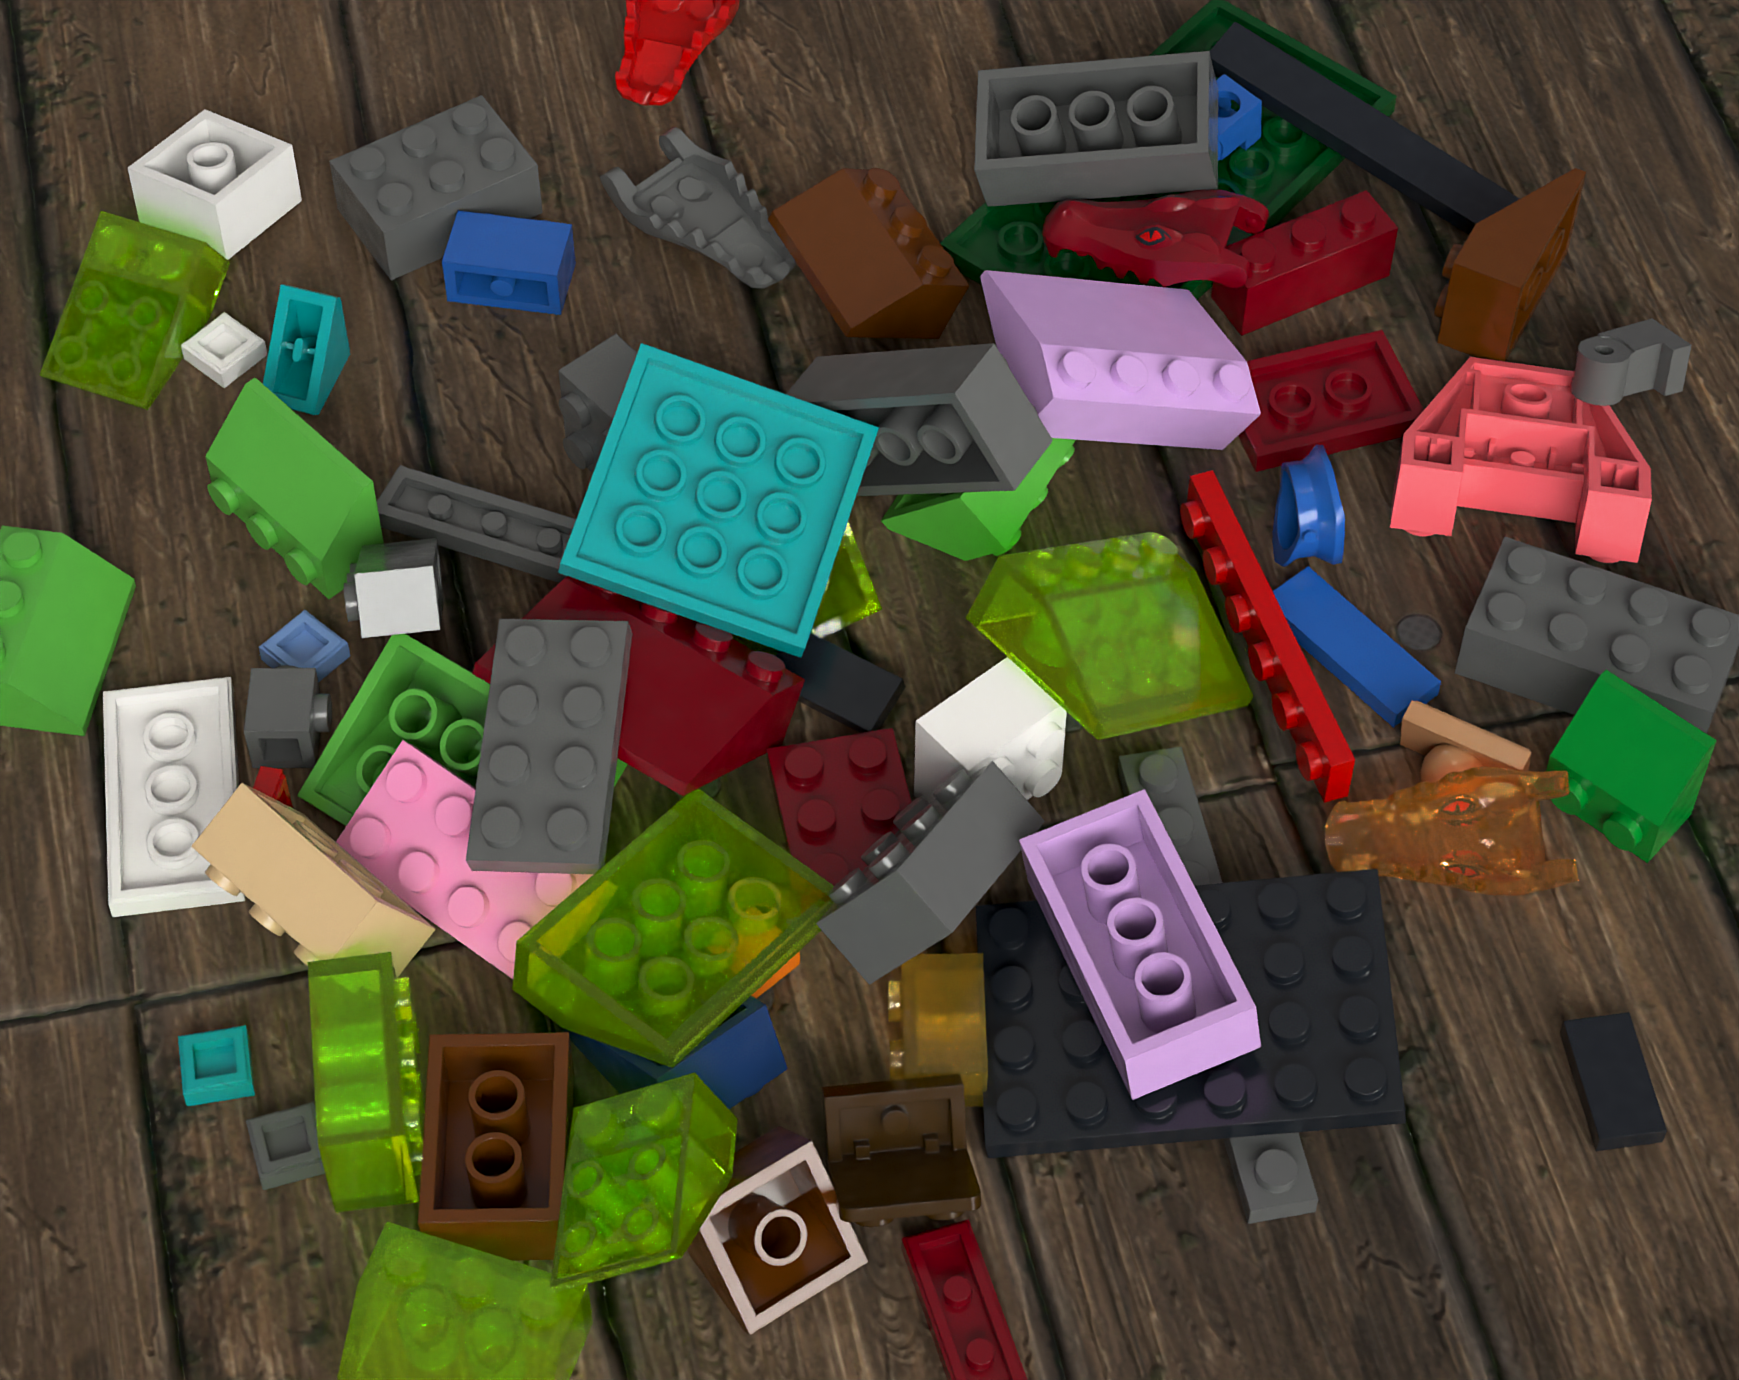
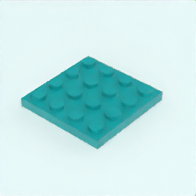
(719, 500)

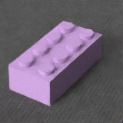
(1140, 944)

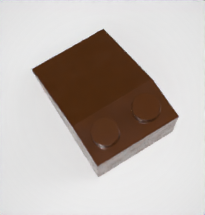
(1506, 269)

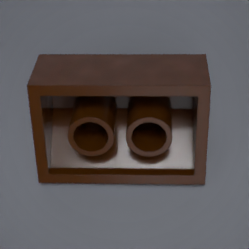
(871, 256)

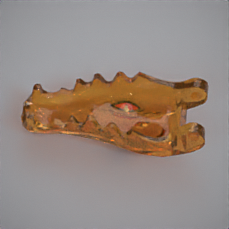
(1461, 832)

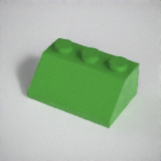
(292, 489)
(976, 522)
(56, 629)

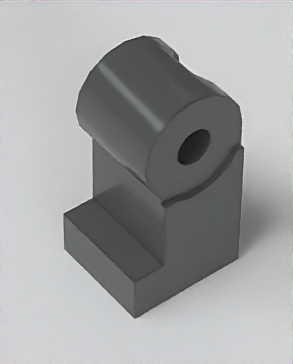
(1630, 362)

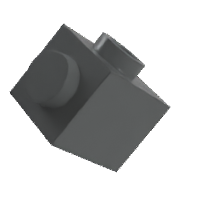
(285, 717)

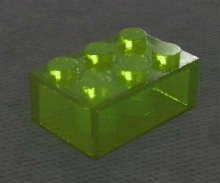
(366, 1081)

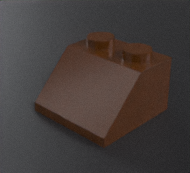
(775, 1231)

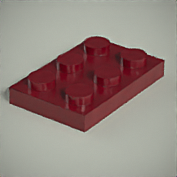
(1328, 396)
(837, 798)

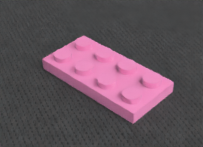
(416, 843)

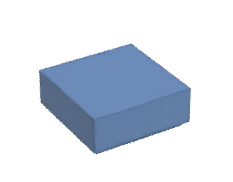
(305, 644)

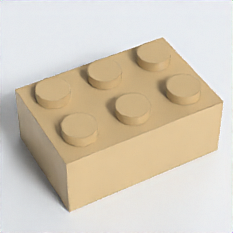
(306, 883)

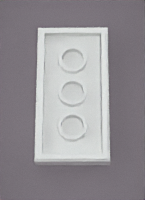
(165, 780)

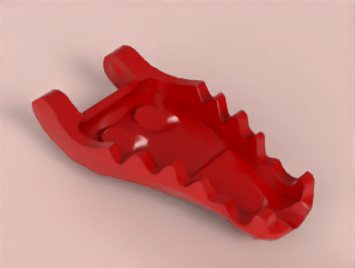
(664, 42)

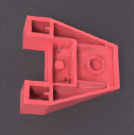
(1524, 447)

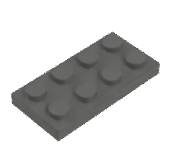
(550, 746)

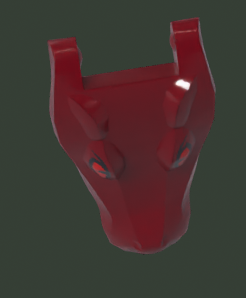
(1159, 237)

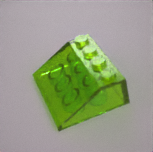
(1112, 632)
(671, 933)

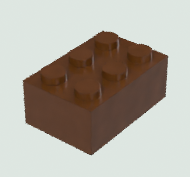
(496, 1141)

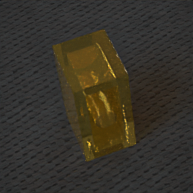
(941, 1021)

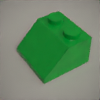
(1630, 766)

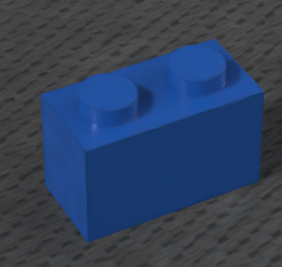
(509, 262)

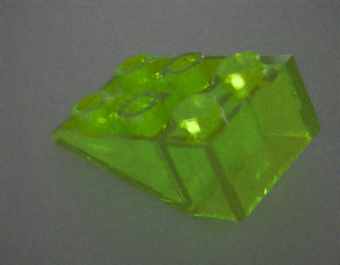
(133, 310)
(640, 1179)

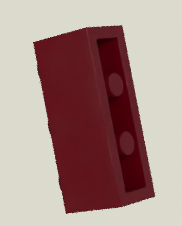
(1309, 262)

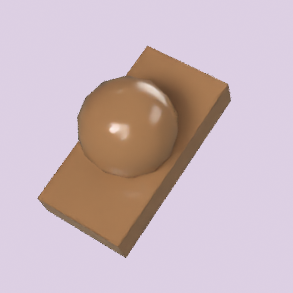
(1455, 744)

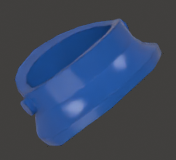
(1308, 511)

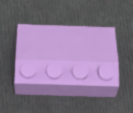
(1120, 361)

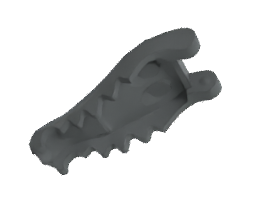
(704, 208)

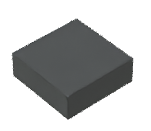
(286, 1145)

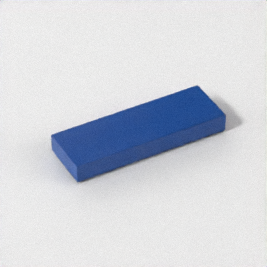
(1354, 647)

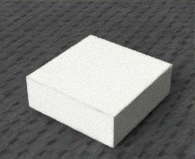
(224, 350)

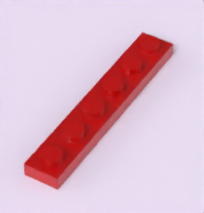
(1272, 649)

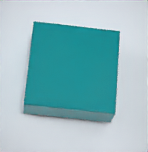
(216, 1065)

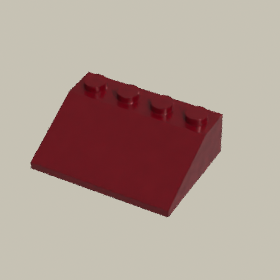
(691, 693)

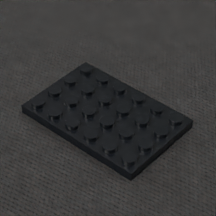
(1322, 1003)

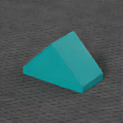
(306, 348)

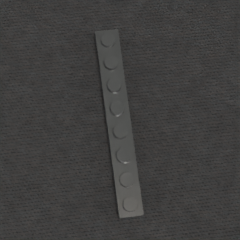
(1267, 1168)

